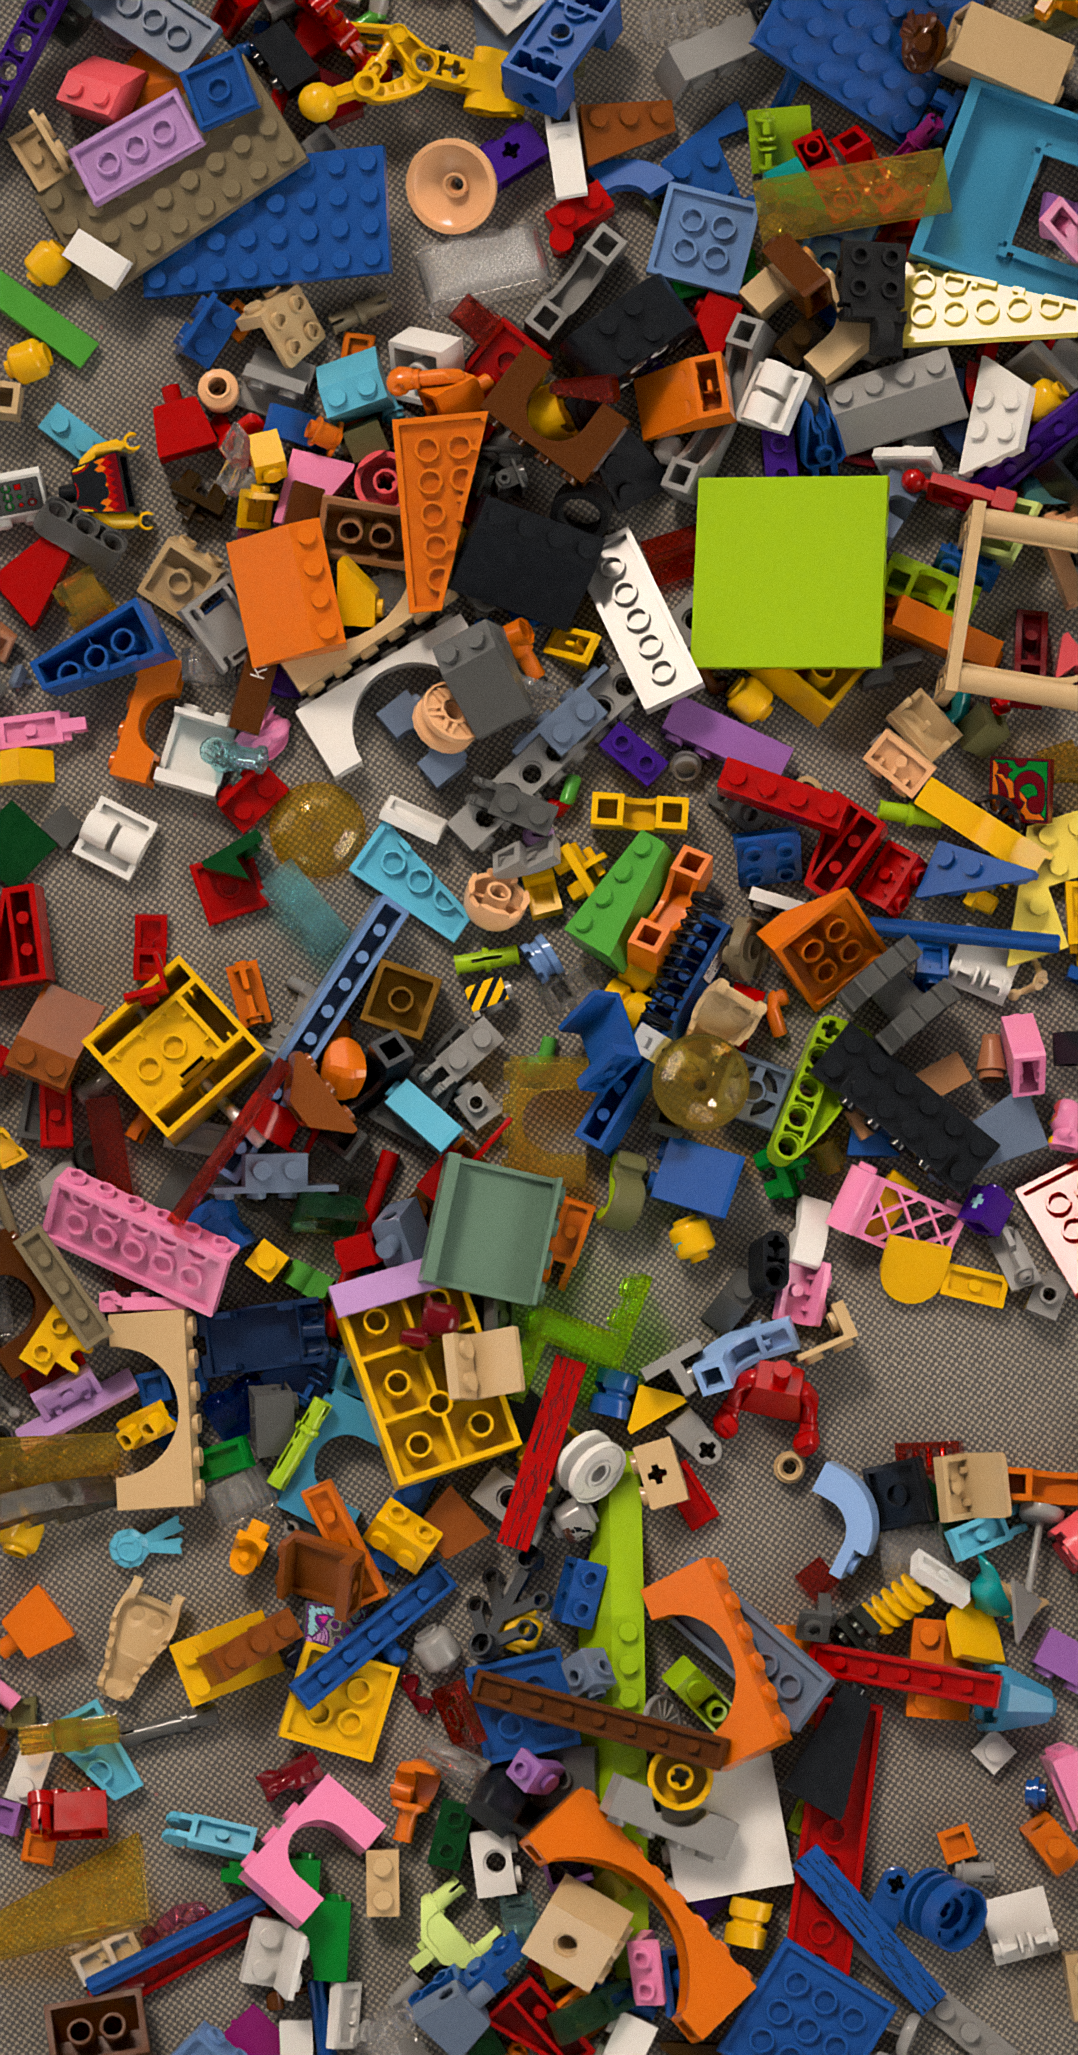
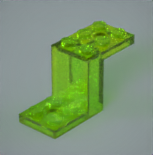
(581, 1338)

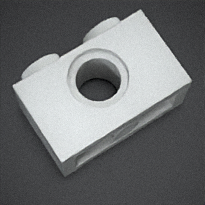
(490, 1882)

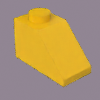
(357, 596)

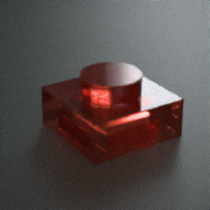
(816, 1578)

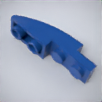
(489, 1967)

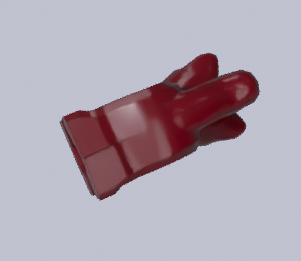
(290, 1775)

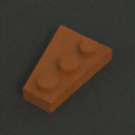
(623, 126)

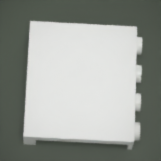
(760, 1847)

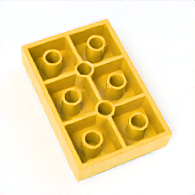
(409, 1395)

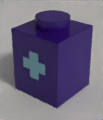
(986, 1209)

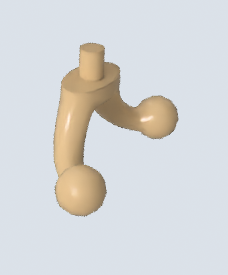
(1037, 984)

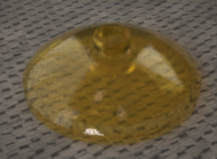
(320, 852)
(704, 1059)

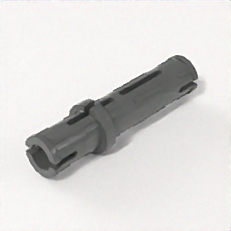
(176, 1724)

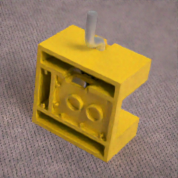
(160, 1041)

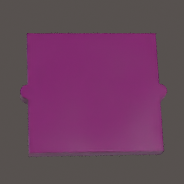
(254, 2033)

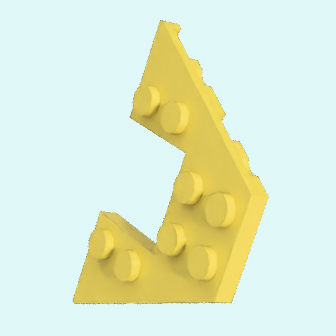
(1033, 901)

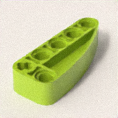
(815, 1111)

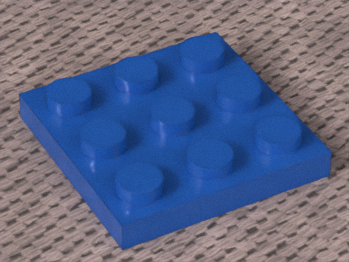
(511, 1731)

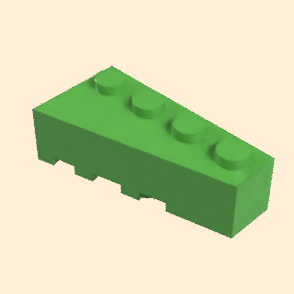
(621, 900)

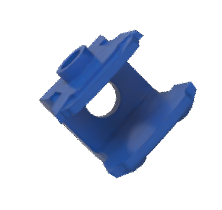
(223, 1220)

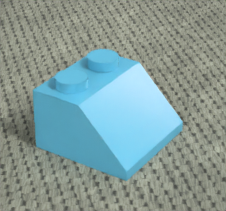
(353, 387)

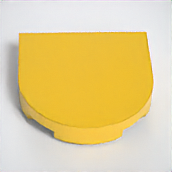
(913, 1268)
(974, 1635)

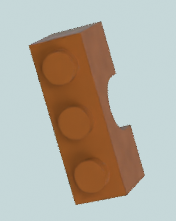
(249, 1647)

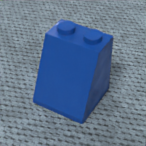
(695, 1178)

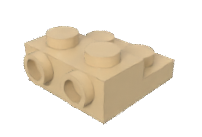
(180, 575)

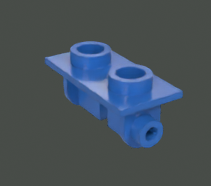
(950, 559)

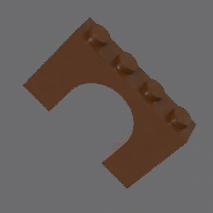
(577, 456)
(15, 1266)

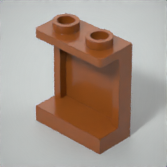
(321, 1572)

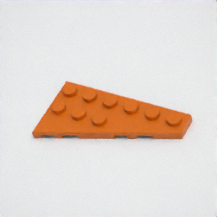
(434, 482)

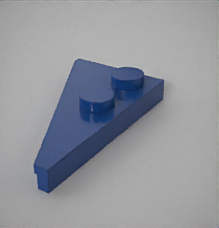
(963, 870)

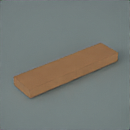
(941, 1077)

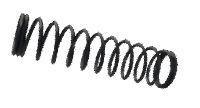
(655, 1019)

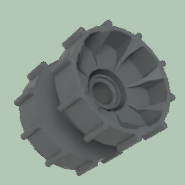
(897, 995)

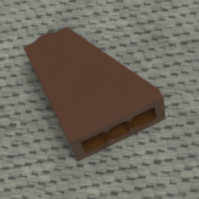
(798, 274)

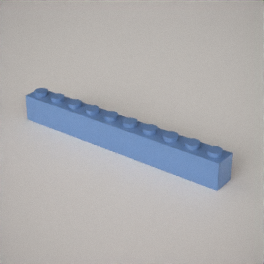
(331, 1001)

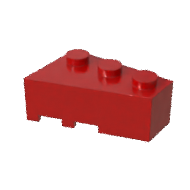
(24, 938)

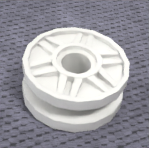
(590, 1466)

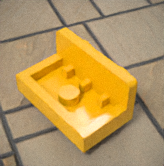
(402, 1535)

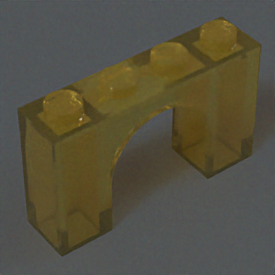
(528, 1077)

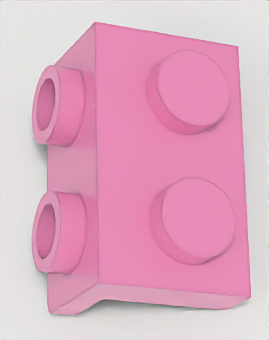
(804, 1295)
(646, 1969)

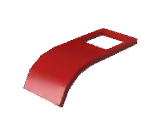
(279, 1127)

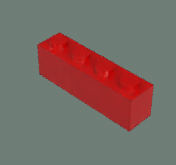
(783, 797)

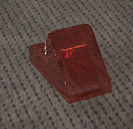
(477, 320)

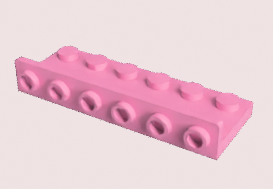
(138, 1241)

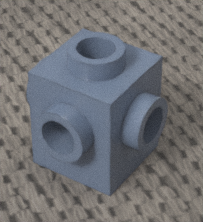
(589, 1673)

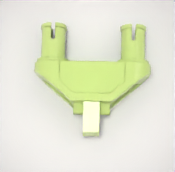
(440, 1938)

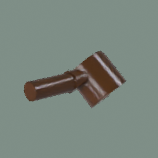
(275, 2001)

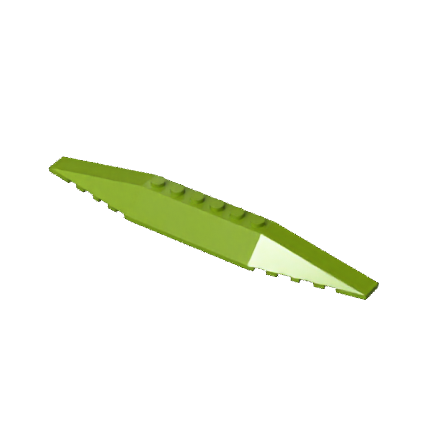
(620, 1631)

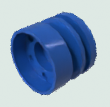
(942, 1909)

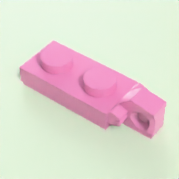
(39, 729)
(113, 1303)

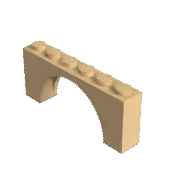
(175, 1475)

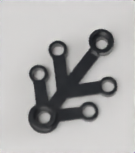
(506, 1608)

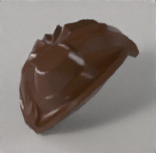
(922, 41)

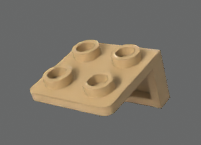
(39, 155)
(286, 321)
(972, 1486)

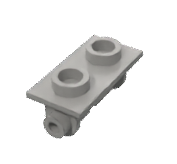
(1014, 1259)

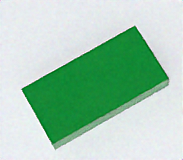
(226, 1459)

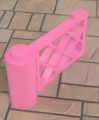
(862, 1193)

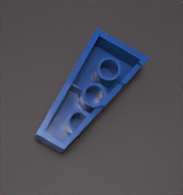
(105, 650)

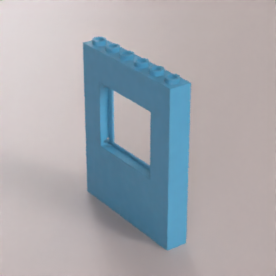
(989, 179)

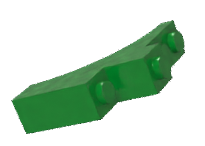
(327, 1925)

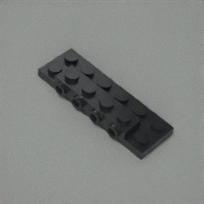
(903, 1109)

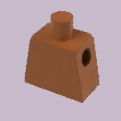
(456, 1522)

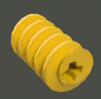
(900, 1604)

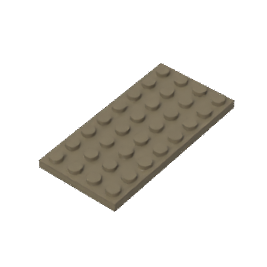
(185, 198)

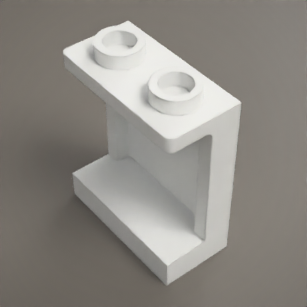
(181, 759)

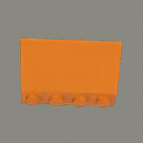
(286, 593)

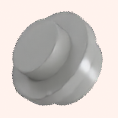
(685, 765)

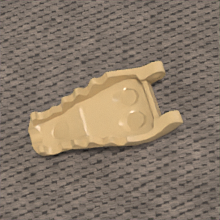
(725, 1013)
(137, 1635)

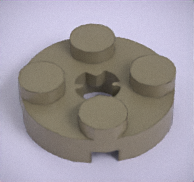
(745, 951)

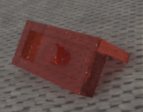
(671, 555)

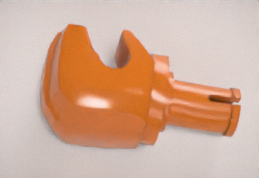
(343, 1063)
(412, 1793)

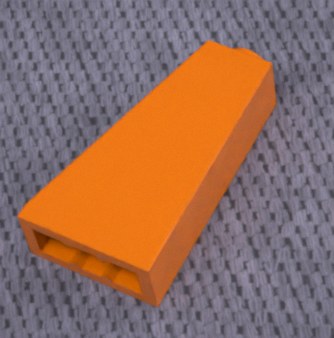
(930, 630)

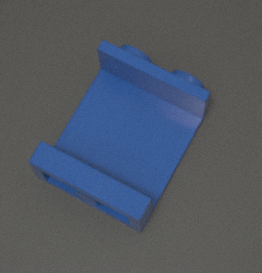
(606, 1039)

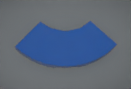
(631, 176)

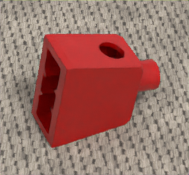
(181, 426)

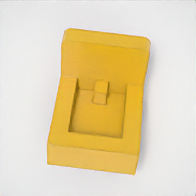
(255, 507)

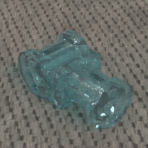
(231, 756)
(518, 1918)

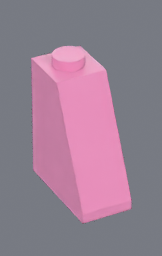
(317, 471)
(1023, 1054)

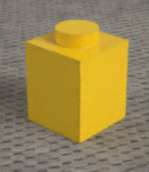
(267, 457)
(267, 1261)

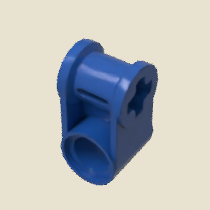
(885, 1900)

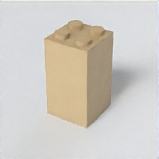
(1005, 54)

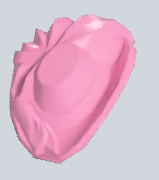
(273, 734)

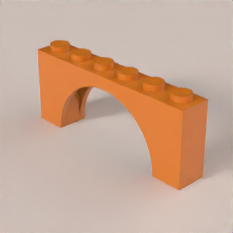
(704, 1593)

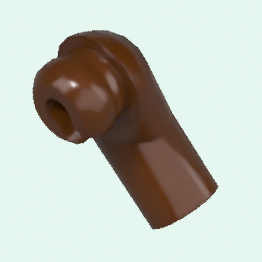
(713, 685)

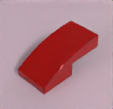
(150, 936)

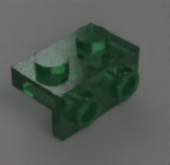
(328, 1214)

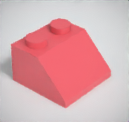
(101, 90)

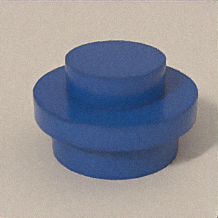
(1035, 1793)

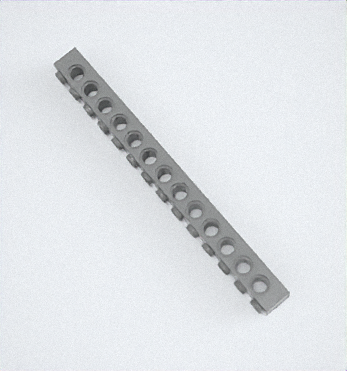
(480, 838)

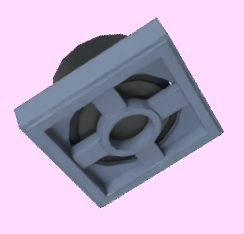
(763, 1099)

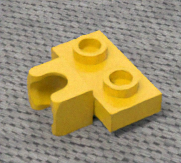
(53, 1344)

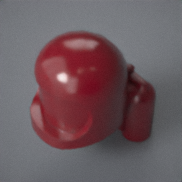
(435, 1321)

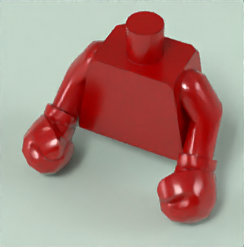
(775, 1392)

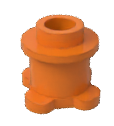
(324, 434)

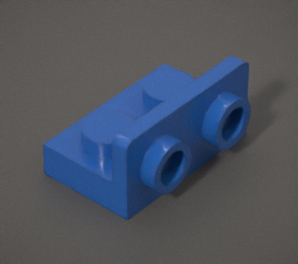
(578, 1592)

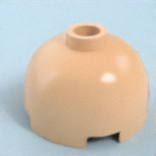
(494, 902)

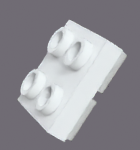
(773, 397)
(115, 838)

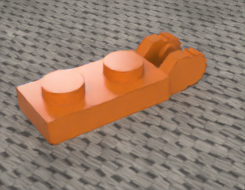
(572, 1230)

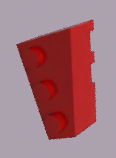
(840, 860)
(522, 2017)

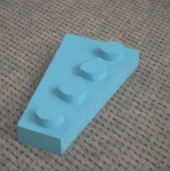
(399, 873)

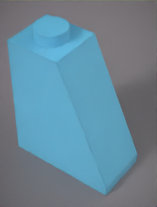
(423, 1116)

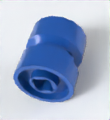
(613, 1393)

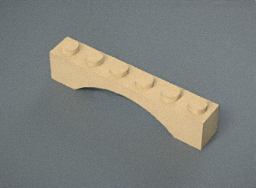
(311, 672)

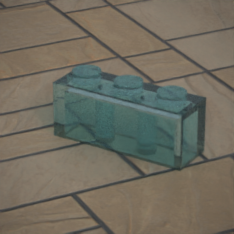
(304, 909)

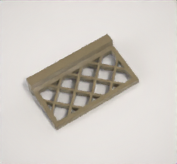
(64, 1287)

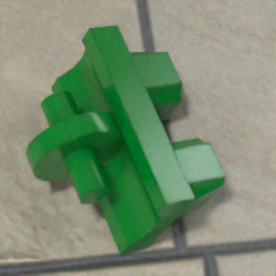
(785, 1184)

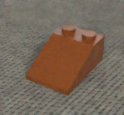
(50, 1039)

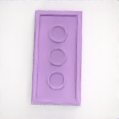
(136, 147)

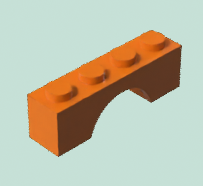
(133, 758)
(653, 935)
(1043, 1487)

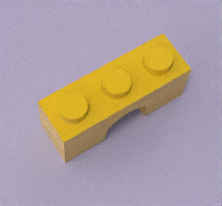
(631, 814)

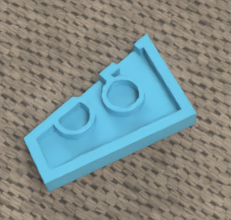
(107, 1763)

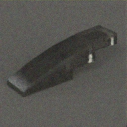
(57, 1500)

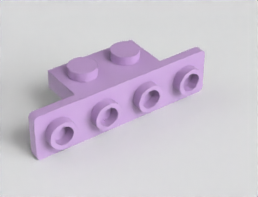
(75, 1400)

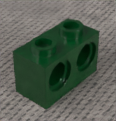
(450, 1835)

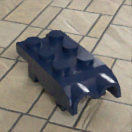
(264, 1337)

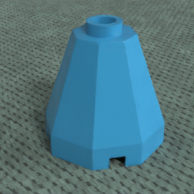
(1021, 1702)

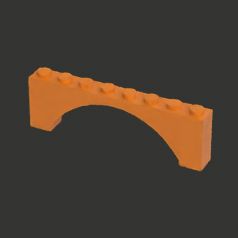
(708, 1977)

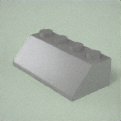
(897, 401)

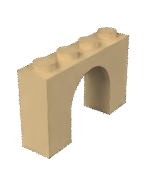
(833, 354)

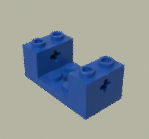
(542, 66)

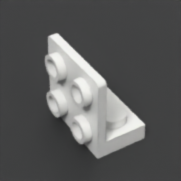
(274, 1956)

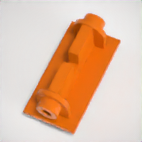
(249, 993)

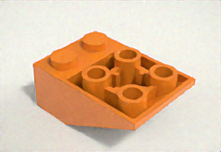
(685, 397)

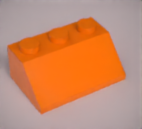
(931, 1644)

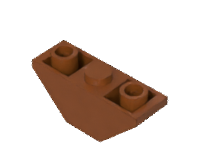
(313, 1099)

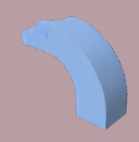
(737, 1350)
(859, 1511)

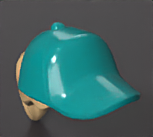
(993, 1594)

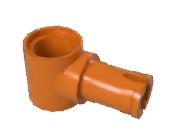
(520, 639)

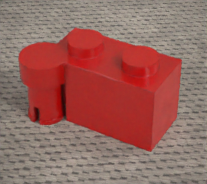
(576, 217)
(69, 1814)

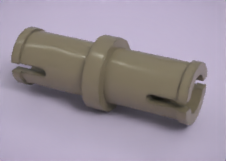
(359, 312)

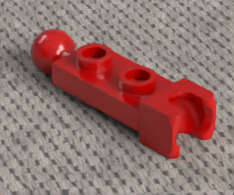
(957, 493)

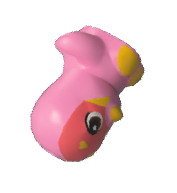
(1064, 1126)

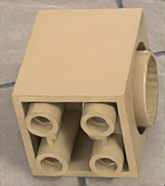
(579, 1934)

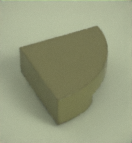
(23, 1714)

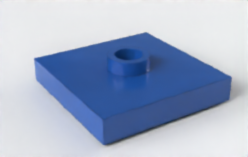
(219, 90)

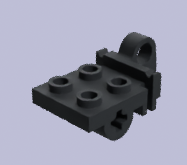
(873, 291)

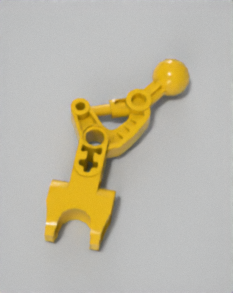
(476, 79)

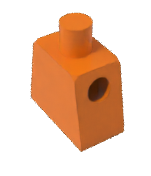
(34, 1625)
(1050, 1843)

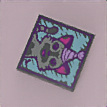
(322, 1628)

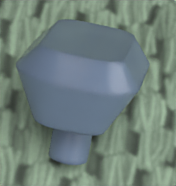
(19, 677)

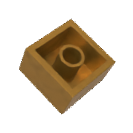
(401, 1000)

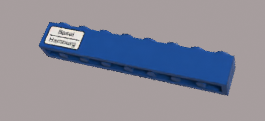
(615, 1110)

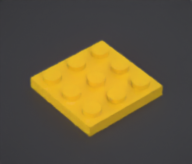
(347, 1718)

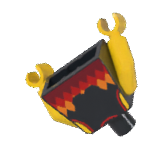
(105, 485)

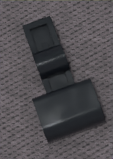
(505, 1807)

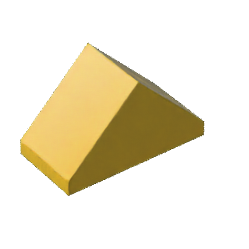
(573, 647)
(26, 766)
(651, 1405)

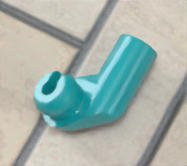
(959, 707)

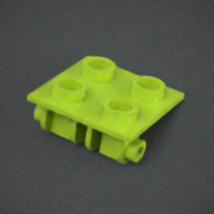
(772, 133)

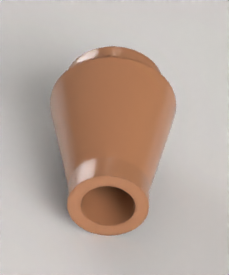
(991, 1060)

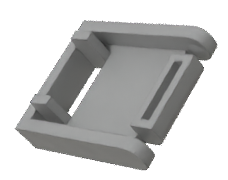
(221, 629)

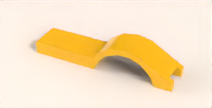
(980, 826)

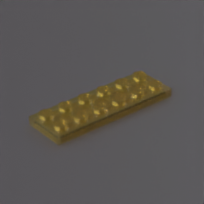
(853, 195)

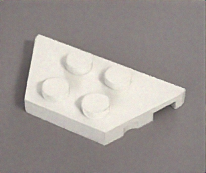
(997, 418)

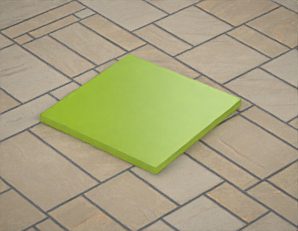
(790, 572)

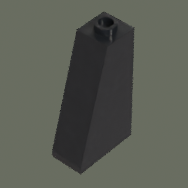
(830, 1756)

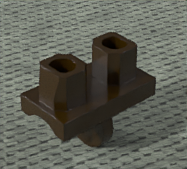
(187, 489)

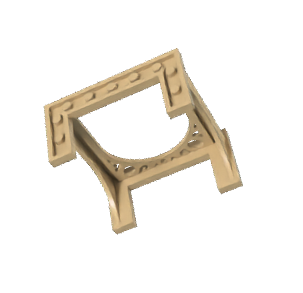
(992, 681)

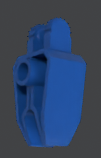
(818, 439)

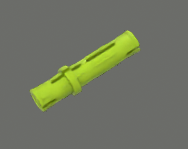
(306, 1431)

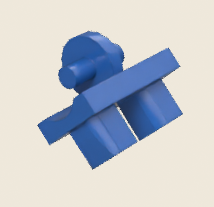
(948, 104)

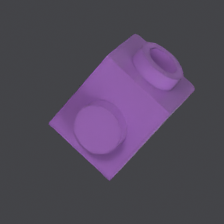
(534, 1774)

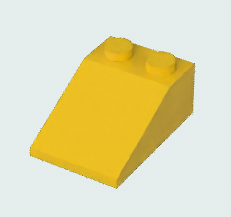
(192, 1676)

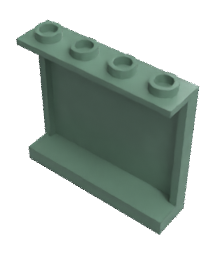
(491, 1231)

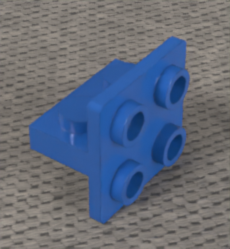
(208, 331)
(768, 856)

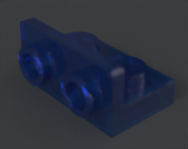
(230, 1409)

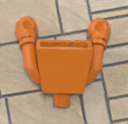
(441, 389)

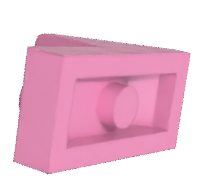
(1061, 226)

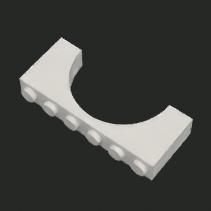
(332, 715)

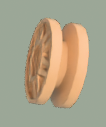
(441, 721)

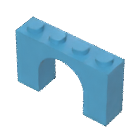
(345, 1418)

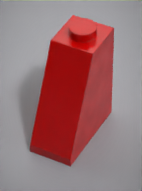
(32, 577)

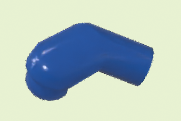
(394, 1654)

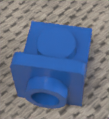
(932, 964)

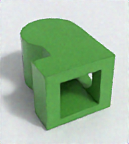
(307, 1280)

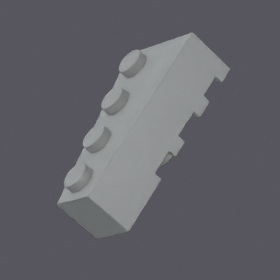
(705, 55)

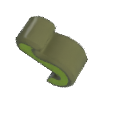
(625, 1191)

